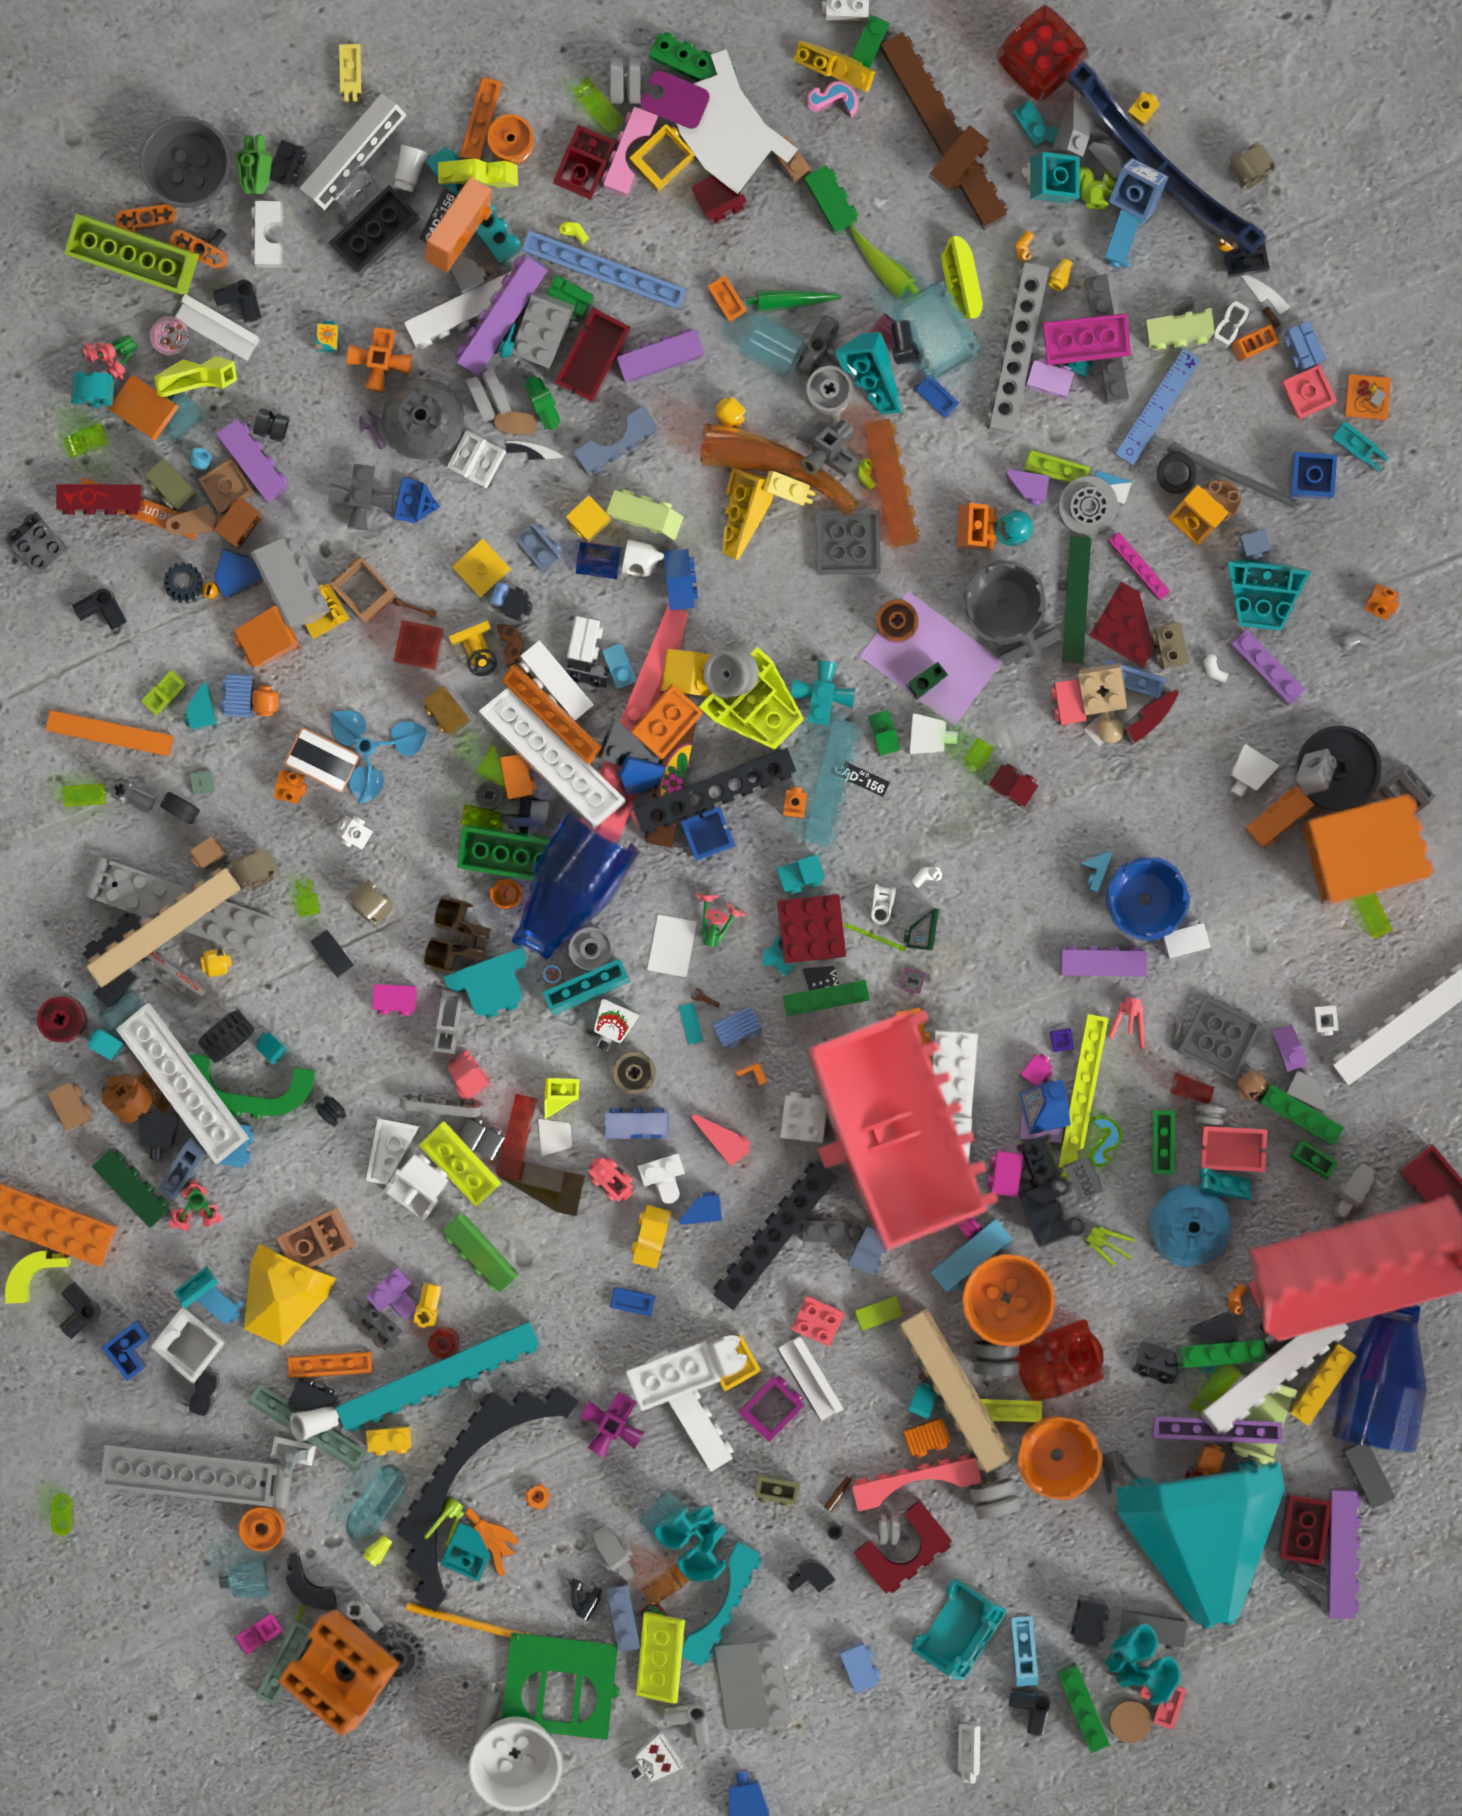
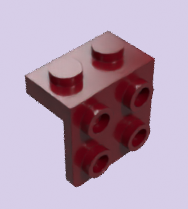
(718, 199)

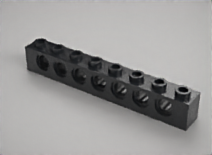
(642, 814)
(733, 1297)

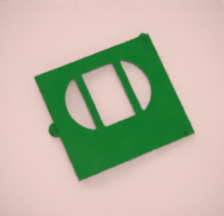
(580, 1657)

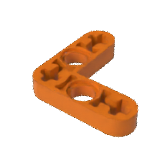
(160, 210)
(215, 251)

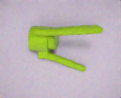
(1098, 1238)
(449, 1508)

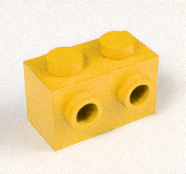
(389, 1438)

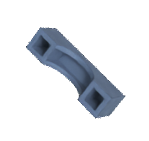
(594, 456)

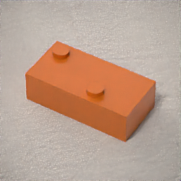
(459, 225)

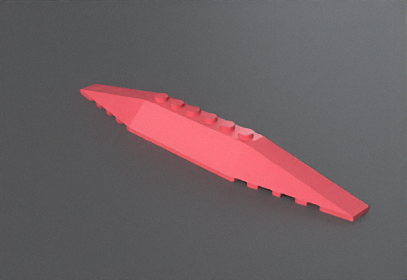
(644, 695)

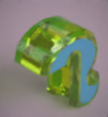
(1108, 1142)

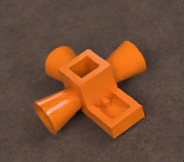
(379, 359)

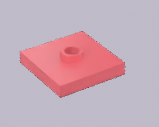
(1308, 392)

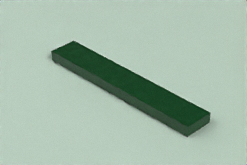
(1076, 600)

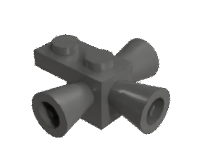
(827, 448)
(361, 496)

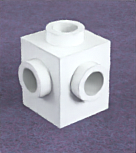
(353, 832)

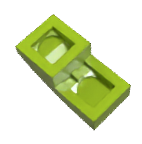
(164, 692)
(878, 1313)

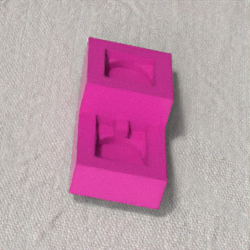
(258, 1633)

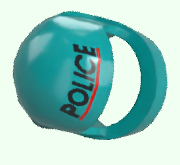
(1014, 528)

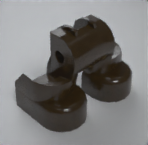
(472, 939)

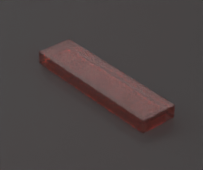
(516, 1137)

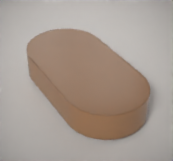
(515, 423)

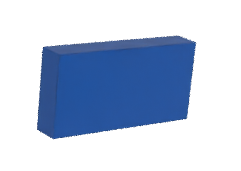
(937, 397)
(632, 1301)

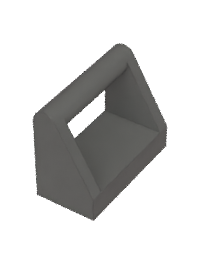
(1413, 784)

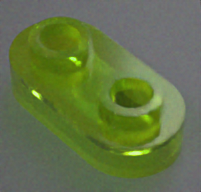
(61, 1514)

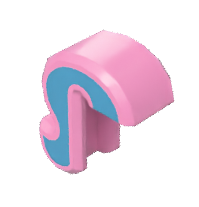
(833, 93)

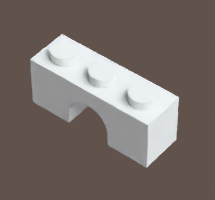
(266, 216)

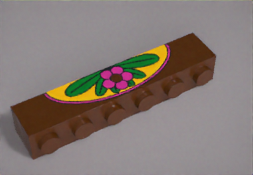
(672, 780)

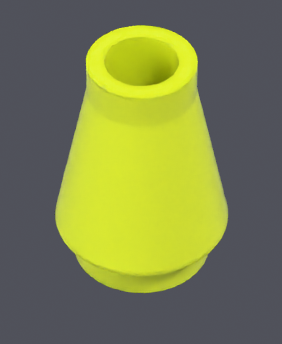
(377, 1551)

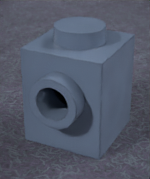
(1254, 544)

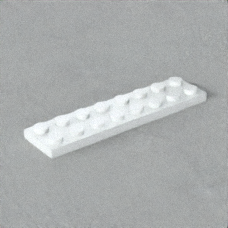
(552, 758)
(182, 1083)

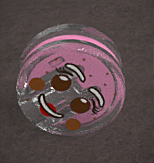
(170, 336)

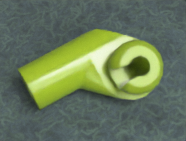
(864, 472)

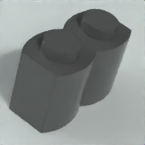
(481, 1138)

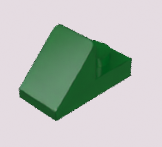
(884, 732)

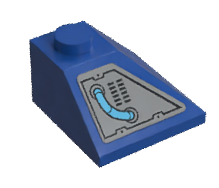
(1045, 1107)

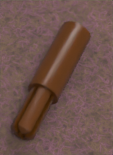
(837, 1494)

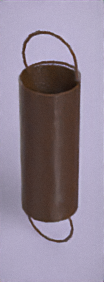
(1271, 317)

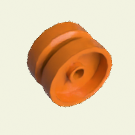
(501, 131)

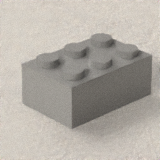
(542, 329)

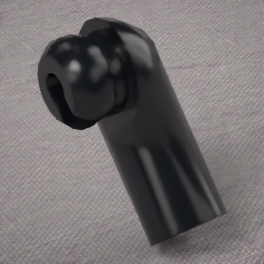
(216, 239)

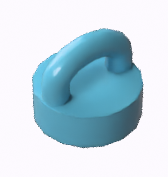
(200, 458)

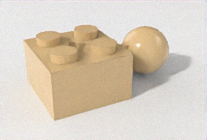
(1111, 676)

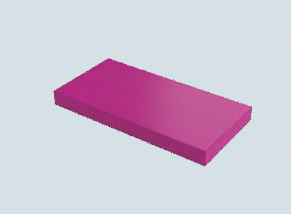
(1087, 339)

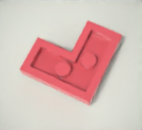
(1166, 1713)

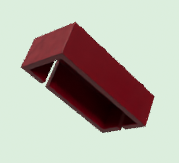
(592, 356)
(1432, 1177)

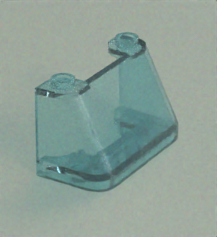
(938, 330)

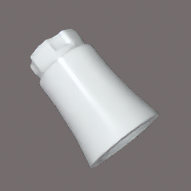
(409, 168)
(313, 1422)

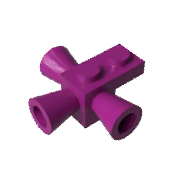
(612, 1424)

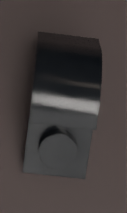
(531, 816)
(813, 1571)

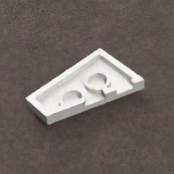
(388, 1148)

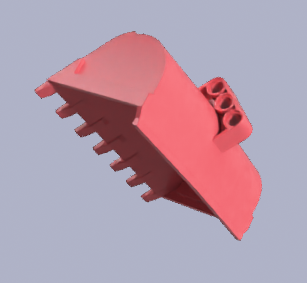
(896, 1130)

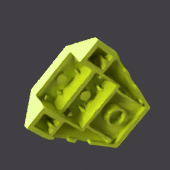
(764, 713)

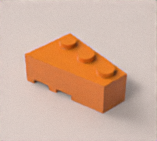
(1279, 817)

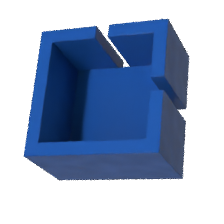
(707, 834)

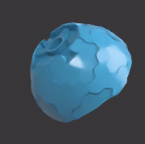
(1170, 1226)

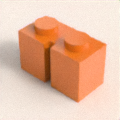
(517, 777)

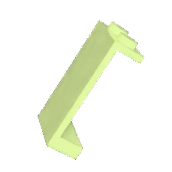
(1271, 1410)

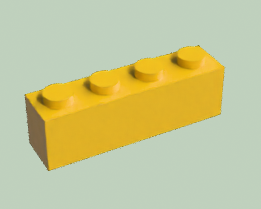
(1322, 1383)

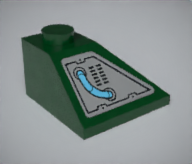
(922, 932)

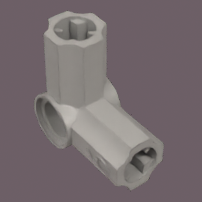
(359, 1610)
(698, 1724)

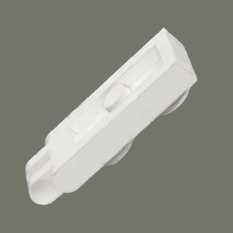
(969, 1752)

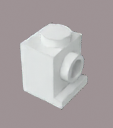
(1329, 1012)

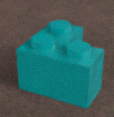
(801, 873)

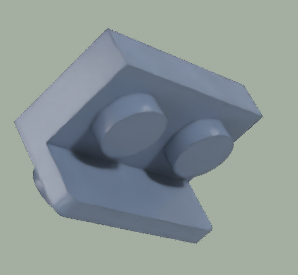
(539, 547)

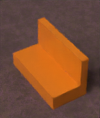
(757, 1070)

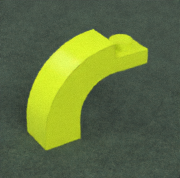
(19, 1279)

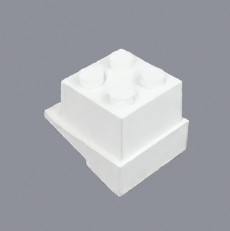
(417, 1186)
(188, 1344)

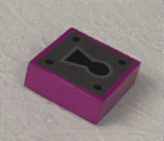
(912, 980)

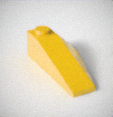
(745, 510)

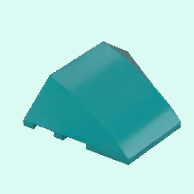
(1265, 591)

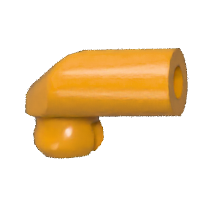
(1021, 246)

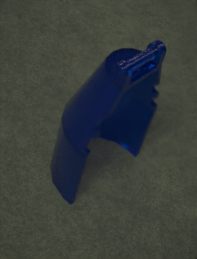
(571, 884)
(1384, 1386)

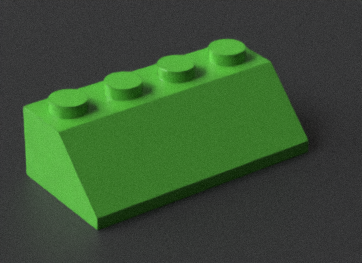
(480, 1251)

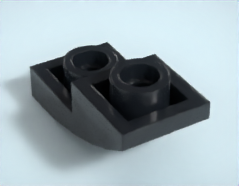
(332, 953)

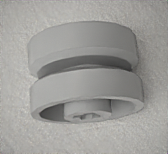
(625, 80)
(832, 378)
(488, 395)
(731, 673)
(995, 1498)

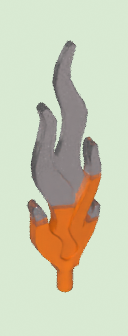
(517, 1565)

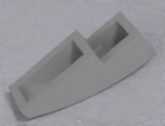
(448, 1025)

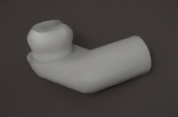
(1354, 639)

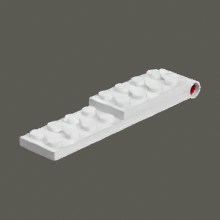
(957, 1057)

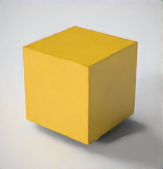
(588, 519)

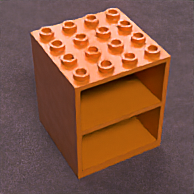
(1367, 849)

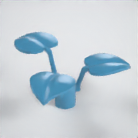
(347, 729)

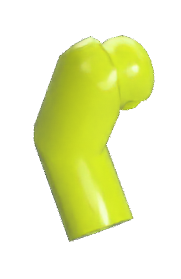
(574, 229)

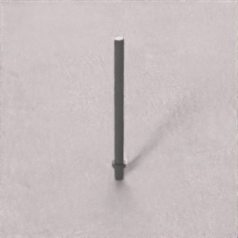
(1235, 477)

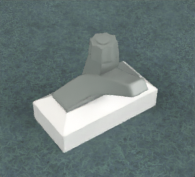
(292, 1453)

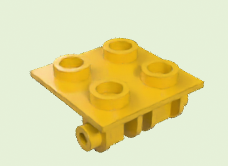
(335, 617)

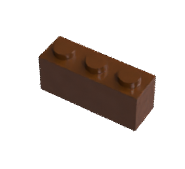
(959, 159)

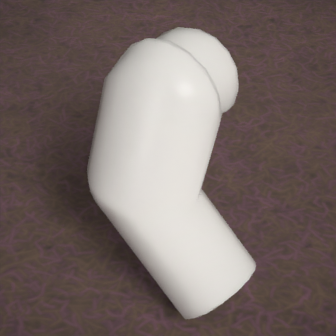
(1212, 669)

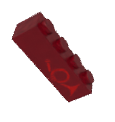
(100, 498)

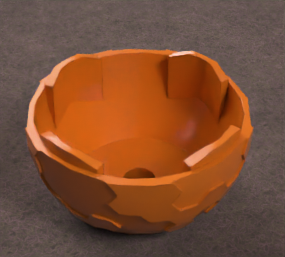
(1063, 1477)

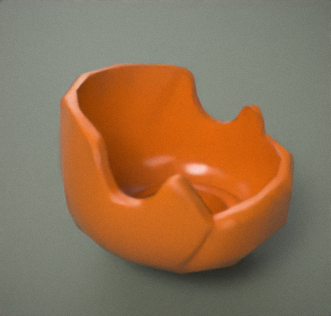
(506, 894)

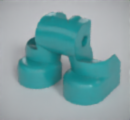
(676, 1529)
(1139, 1645)

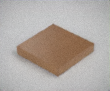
(225, 484)

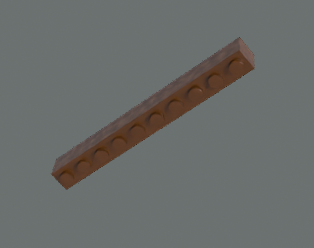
(941, 125)

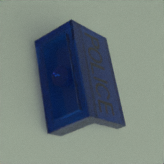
(598, 560)

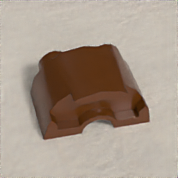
(514, 641)

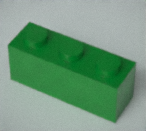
(831, 199)
(1162, 1141)

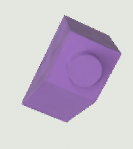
(1029, 485)
(1289, 1048)

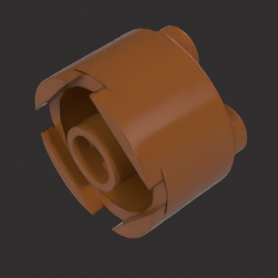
(905, 630)
(126, 1097)

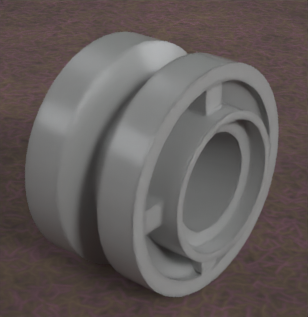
(1210, 1114)
(888, 1529)

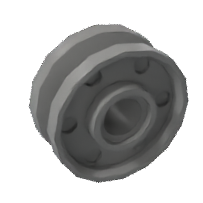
(582, 939)

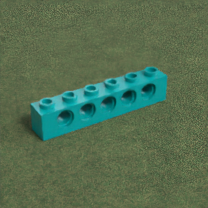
(501, 252)

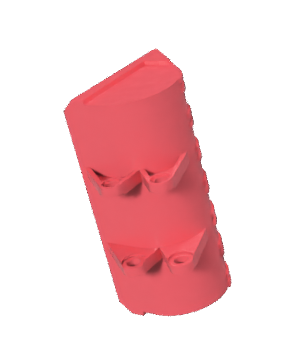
(1359, 1269)

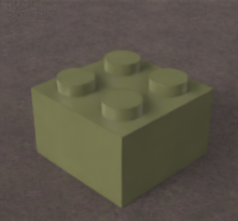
(171, 484)

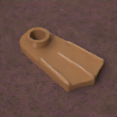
(192, 522)

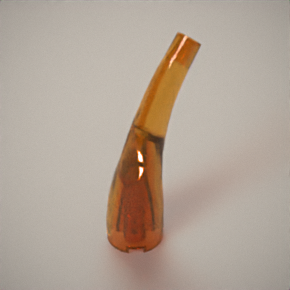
(746, 450)

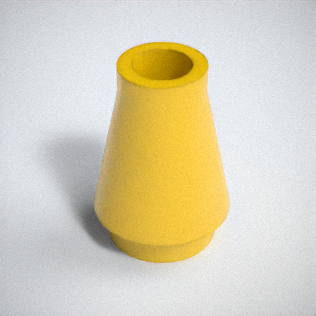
(1059, 277)

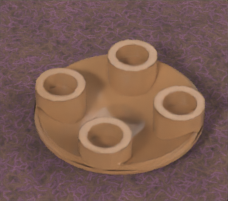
(1225, 494)

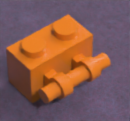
(976, 527)

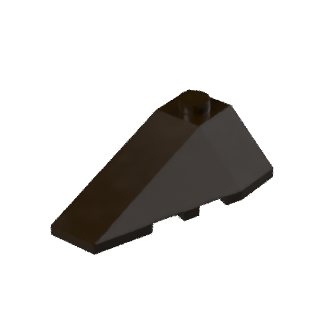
(550, 1186)

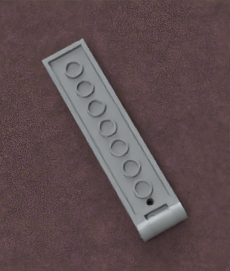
(148, 894)
(195, 1476)

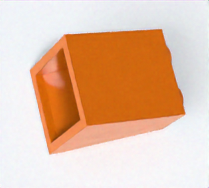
(265, 638)

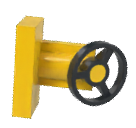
(476, 647)

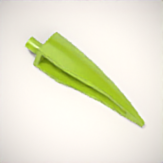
(891, 273)

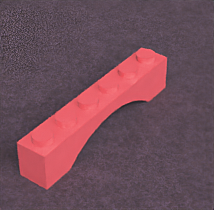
(959, 1472)

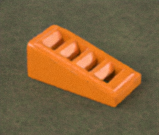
(1243, 349)

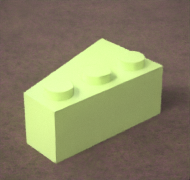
(1179, 330)
(645, 513)

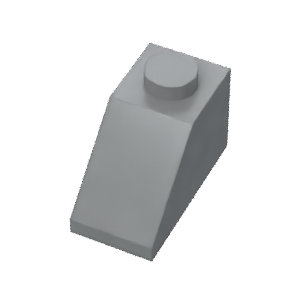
(1306, 1089)

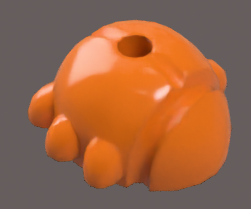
(539, 1502)

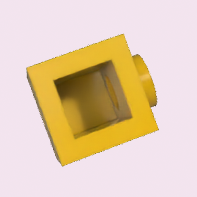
(1143, 108)

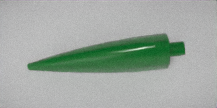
(787, 299)

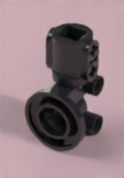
(1041, 1201)

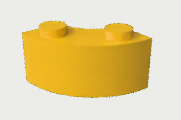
(651, 1236)

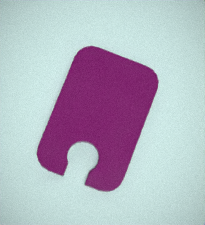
(681, 100)

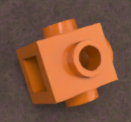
(1382, 601)
(290, 786)

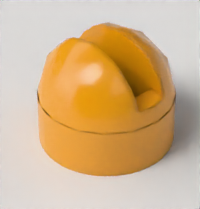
(1224, 246)
(213, 592)

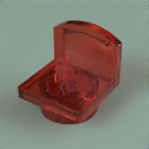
(1060, 1361)

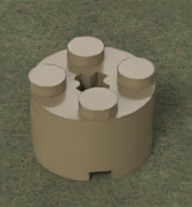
(1251, 166)
(255, 869)
(370, 903)
(627, 1082)

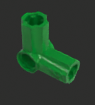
(542, 402)

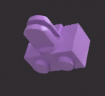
(393, 1292)

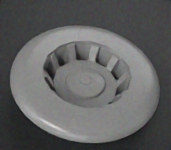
(1088, 505)

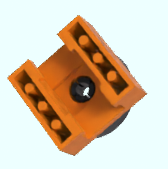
(324, 1676)

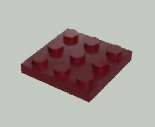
(811, 928)

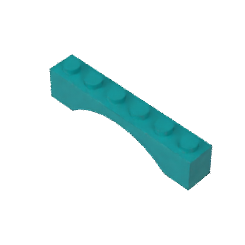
(699, 1642)

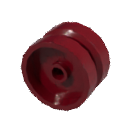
(49, 1019)

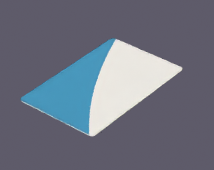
(1120, 486)

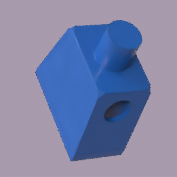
(746, 1797)

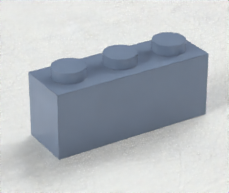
(623, 1617)

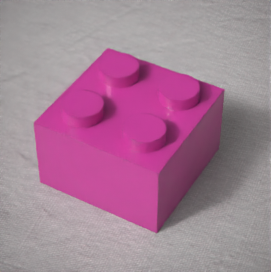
(1005, 1173)

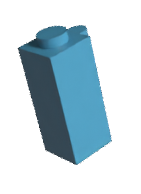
(1122, 240)
(220, 1305)

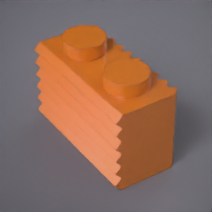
(926, 1437)

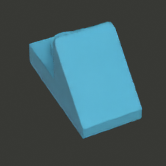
(619, 666)
(1099, 864)

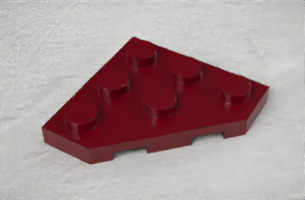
(1125, 626)

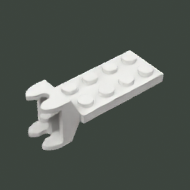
(685, 1371)

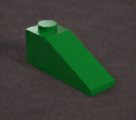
(870, 41)

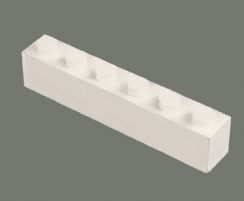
(353, 150)
(451, 315)
(699, 1426)

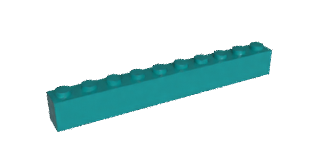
(437, 1376)

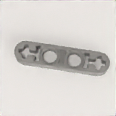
(440, 1104)

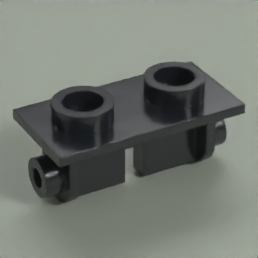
(595, 677)

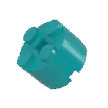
(92, 388)

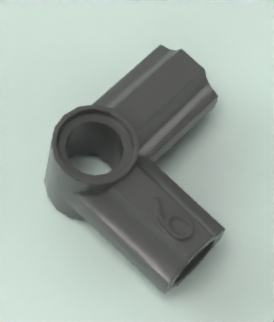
(130, 794)

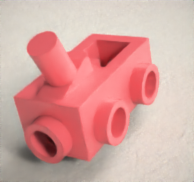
(606, 1174)

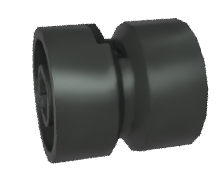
(272, 425)
(489, 795)

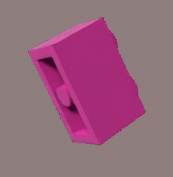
(395, 999)

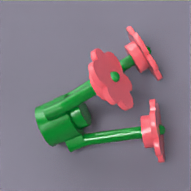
(712, 934)

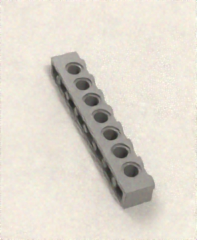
(1037, 275)

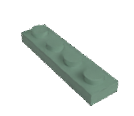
(289, 1651)

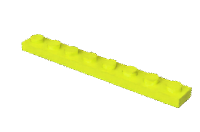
(1083, 1089)

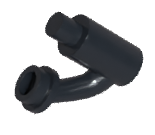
(590, 1602)

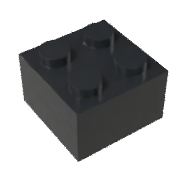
(1089, 1621)

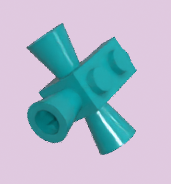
(822, 693)

